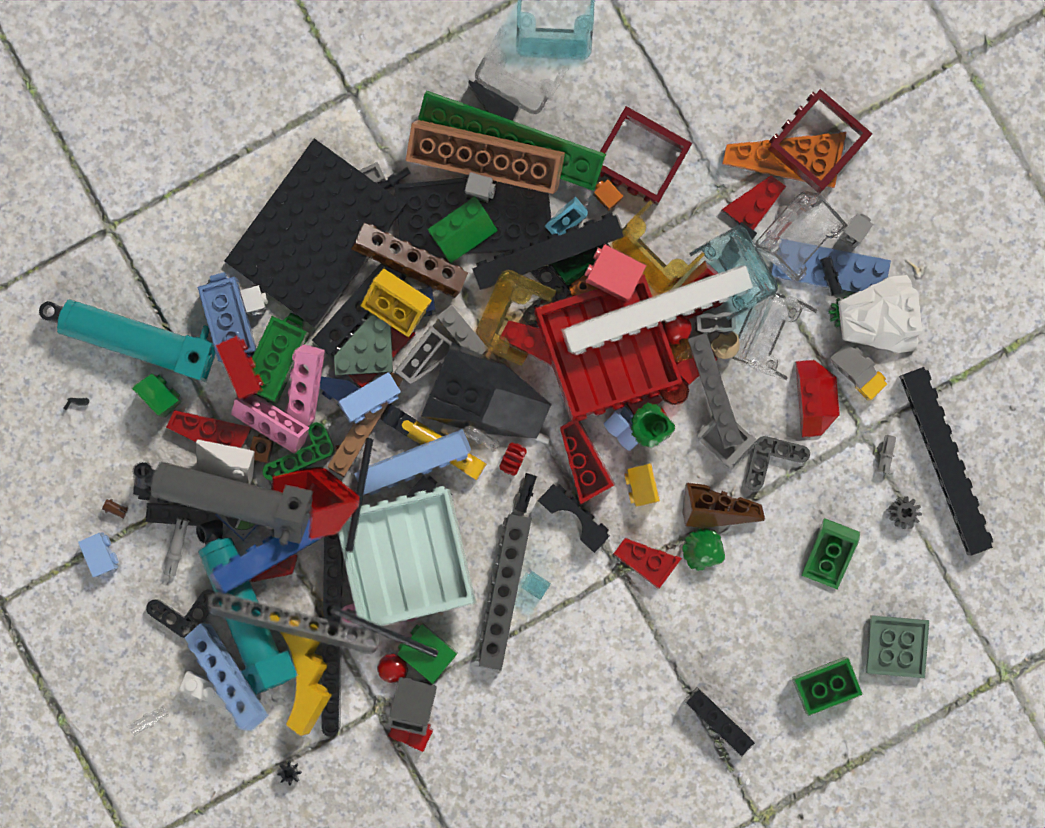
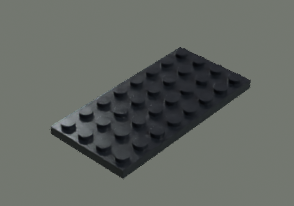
(514, 210)

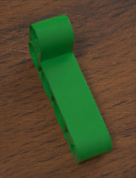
(298, 456)

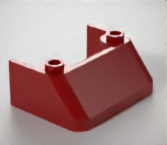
(331, 499)

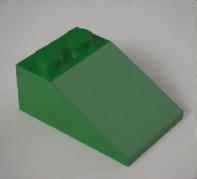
(831, 553)

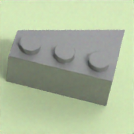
(424, 356)

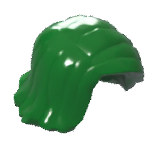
(651, 426)
(703, 549)

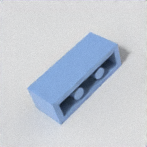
(369, 398)

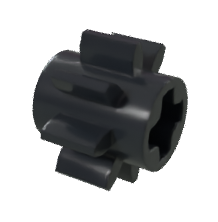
(284, 771)

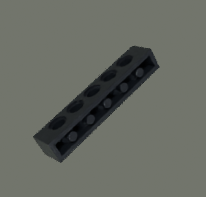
(323, 337)

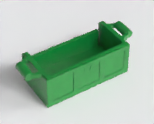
(275, 354)

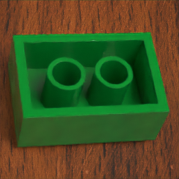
(827, 686)

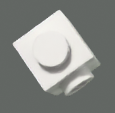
(254, 300)

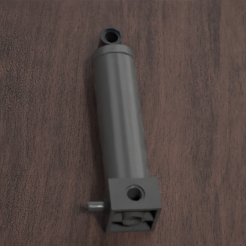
(283, 511)

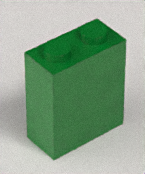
(425, 664)

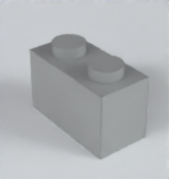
(480, 187)
(856, 230)
(854, 365)

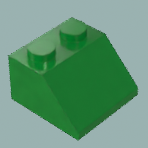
(157, 394)

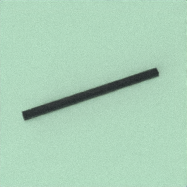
(360, 492)
(384, 631)

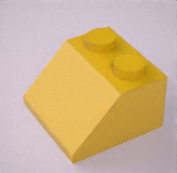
(642, 485)

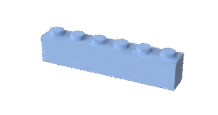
(415, 461)

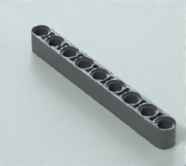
(287, 615)

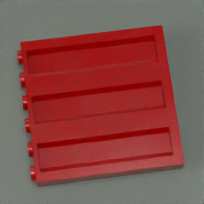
(613, 372)

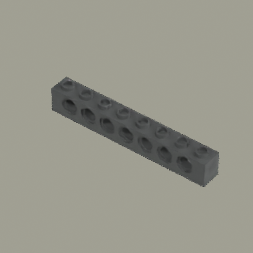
(495, 660)

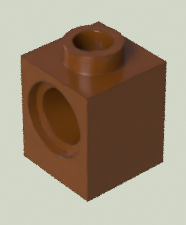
(263, 457)

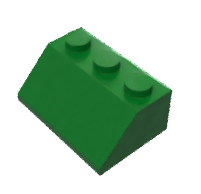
(462, 230)

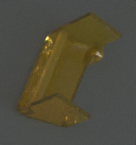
(657, 273)
(508, 288)

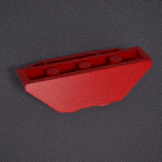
(816, 397)

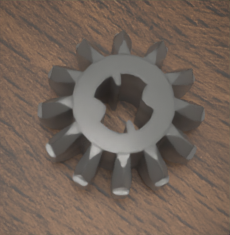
(904, 520)

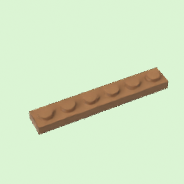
(356, 438)

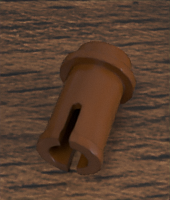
(112, 507)

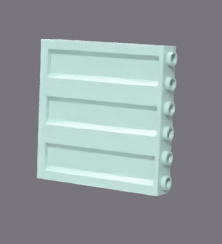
(407, 559)

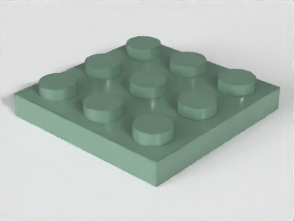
(897, 646)

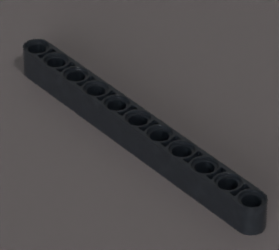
(328, 658)

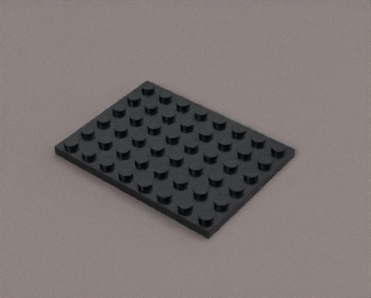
(306, 232)

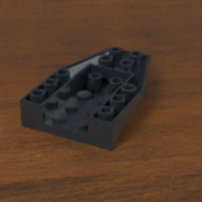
(485, 395)

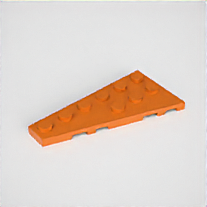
(815, 152)

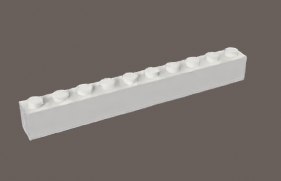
(657, 308)

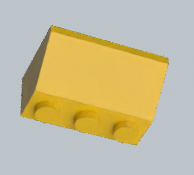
(396, 302)

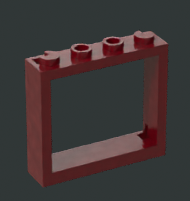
(661, 132)
(817, 184)

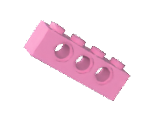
(313, 359)
(271, 422)

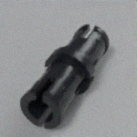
(831, 276)
(525, 492)

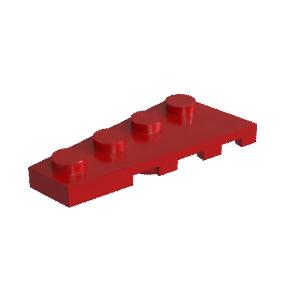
(208, 429)

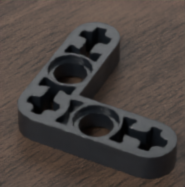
(555, 282)
(181, 621)

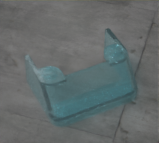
(554, 43)
(738, 249)

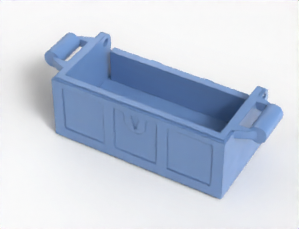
(226, 312)

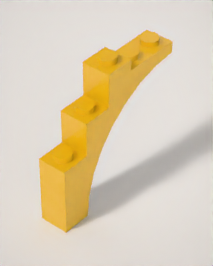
(310, 696)

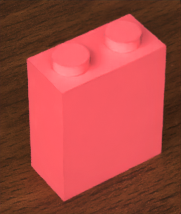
(614, 273)

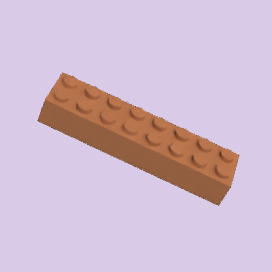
(485, 155)

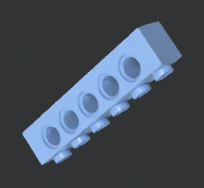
(225, 666)

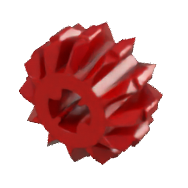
(513, 459)

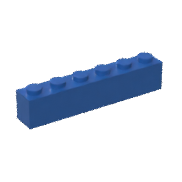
(256, 561)

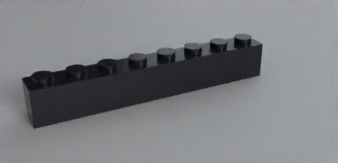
(550, 251)

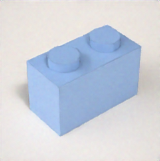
(98, 554)

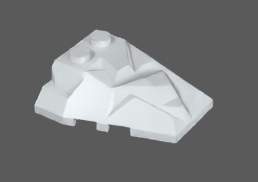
(883, 315)

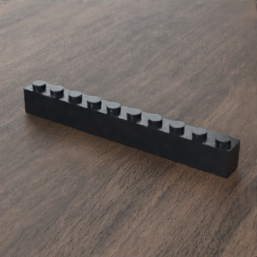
(946, 461)

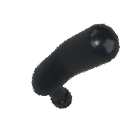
(78, 401)

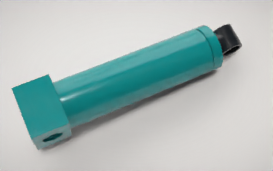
(133, 338)
(263, 661)

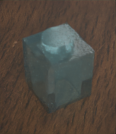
(535, 584)

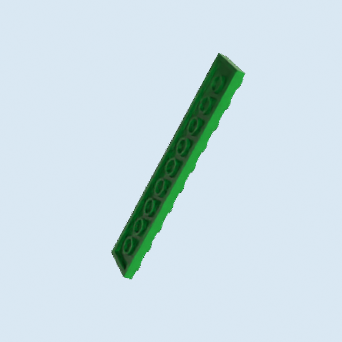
(580, 163)

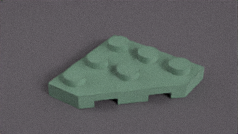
(367, 350)

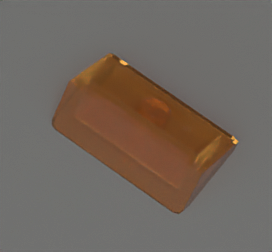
(681, 351)

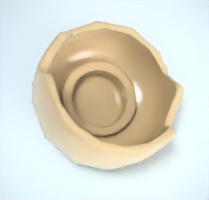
(725, 345)

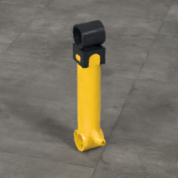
(422, 434)

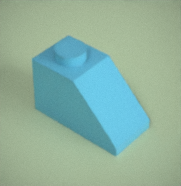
(567, 217)

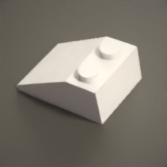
(225, 461)

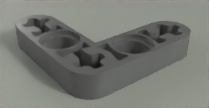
(766, 454)

